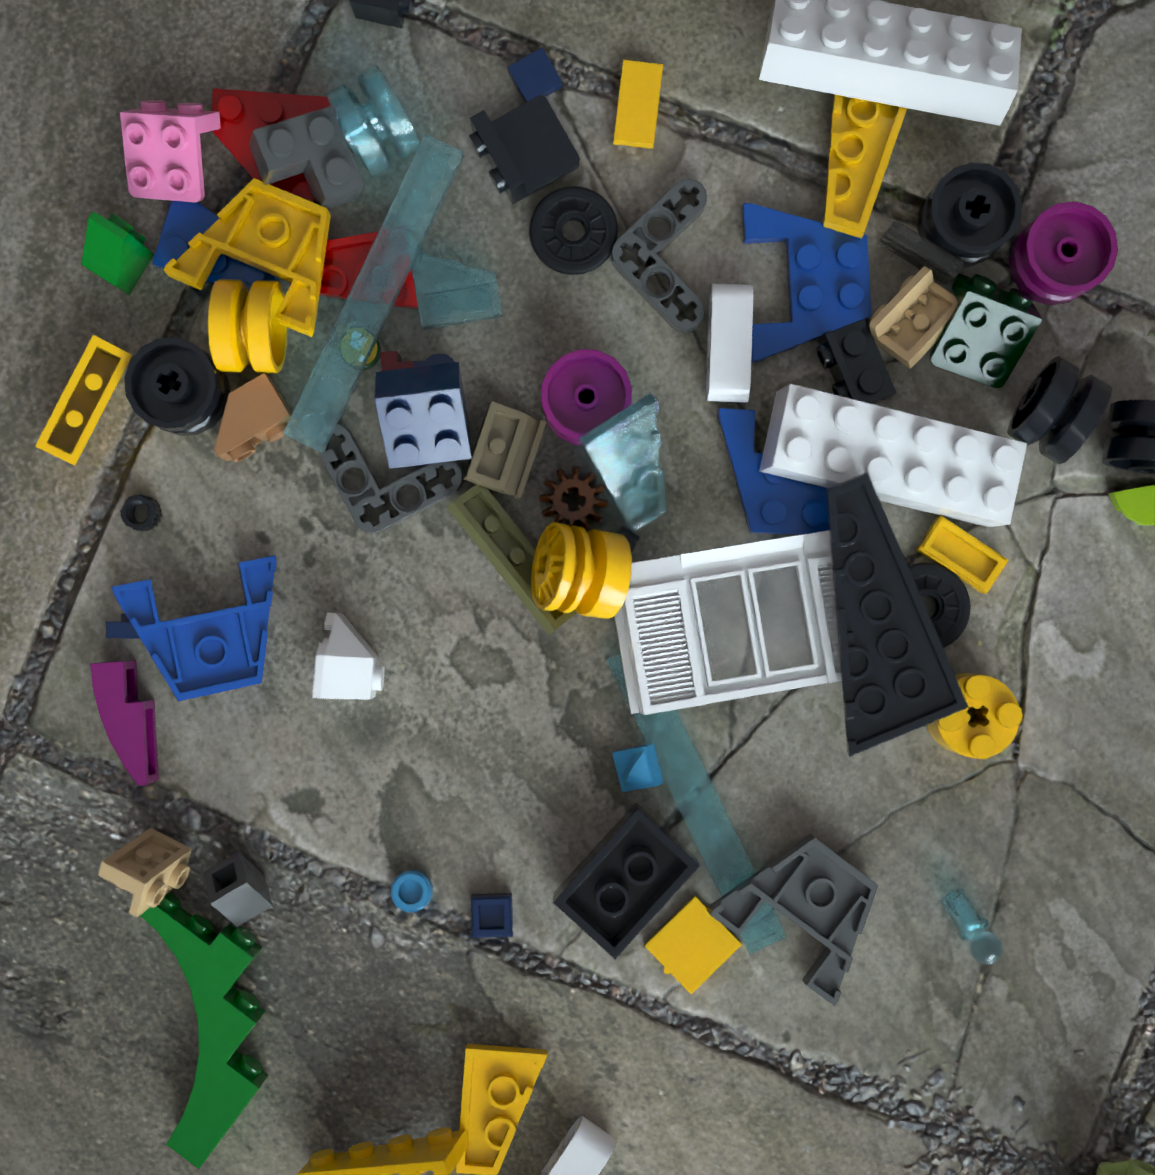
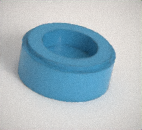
(411, 891)

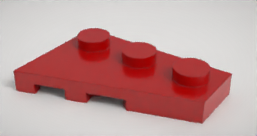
(342, 266)

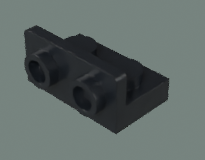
(855, 363)

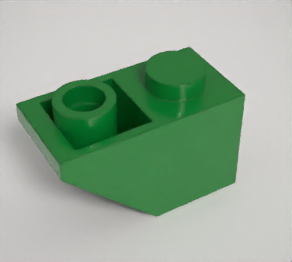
(115, 251)

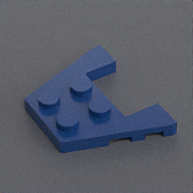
(824, 278)
(769, 501)
(207, 649)

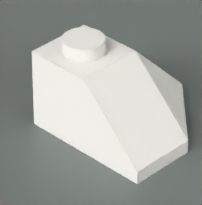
(346, 663)

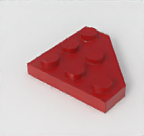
(250, 110)

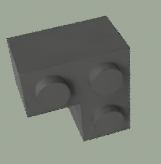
(313, 147)

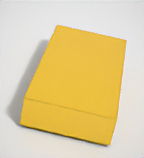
(638, 104)
(962, 554)

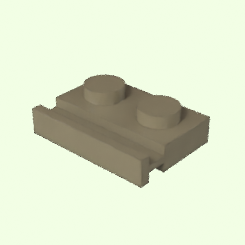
(504, 450)

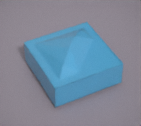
(637, 767)

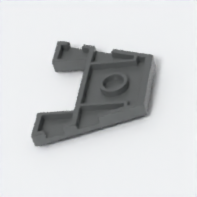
(817, 894)

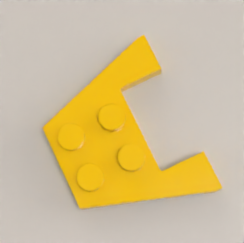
(269, 233)

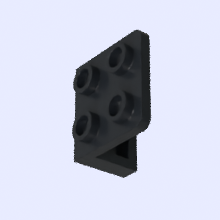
(524, 148)

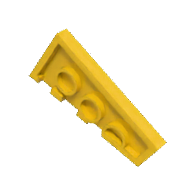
(857, 160)
(402, 1155)

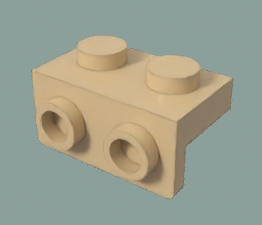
(913, 318)

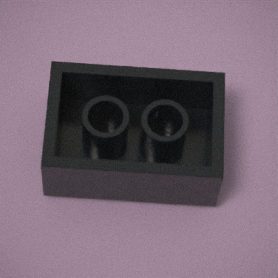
(625, 880)

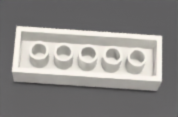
(894, 56)
(907, 456)

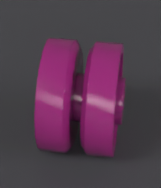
(1063, 253)
(570, 379)

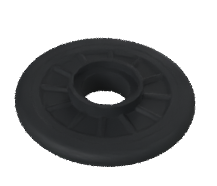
(569, 205)
(950, 597)

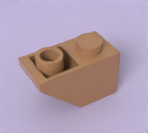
(251, 416)

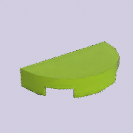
(1136, 504)

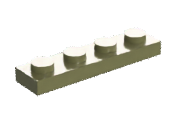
(504, 547)

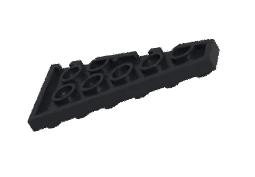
(888, 646)

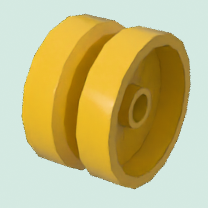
(245, 327)

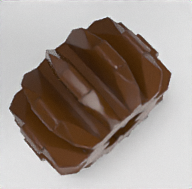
(584, 492)

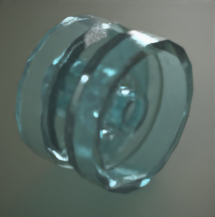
(374, 121)

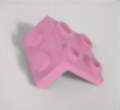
(165, 150)

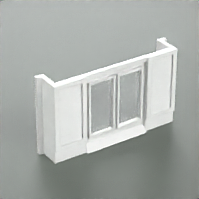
(729, 624)

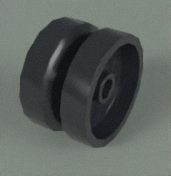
(971, 212)
(153, 383)
(1059, 410)
(1135, 444)

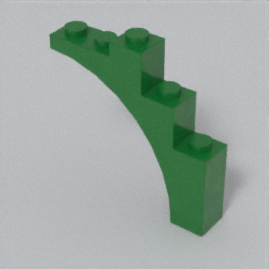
(225, 1017)

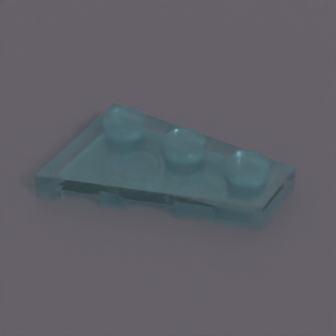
(628, 462)

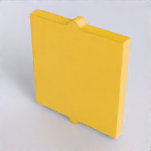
(692, 945)

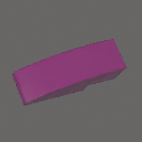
(126, 719)

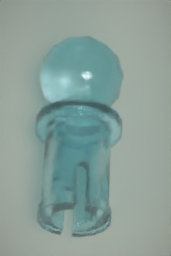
(984, 945)

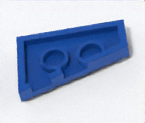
(181, 226)

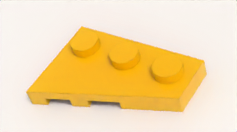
(493, 1100)

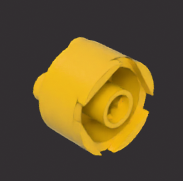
(994, 724)

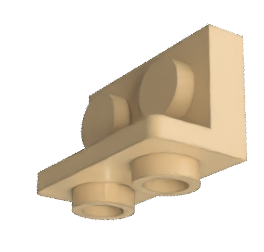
(147, 868)

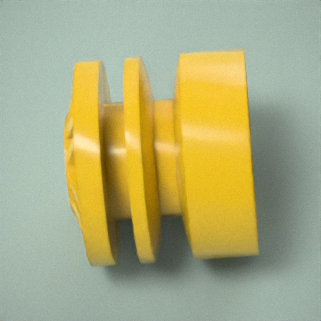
(581, 571)

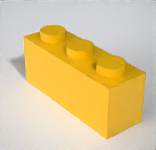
(83, 400)

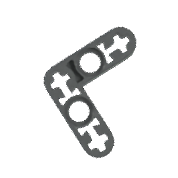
(651, 247)
(373, 495)

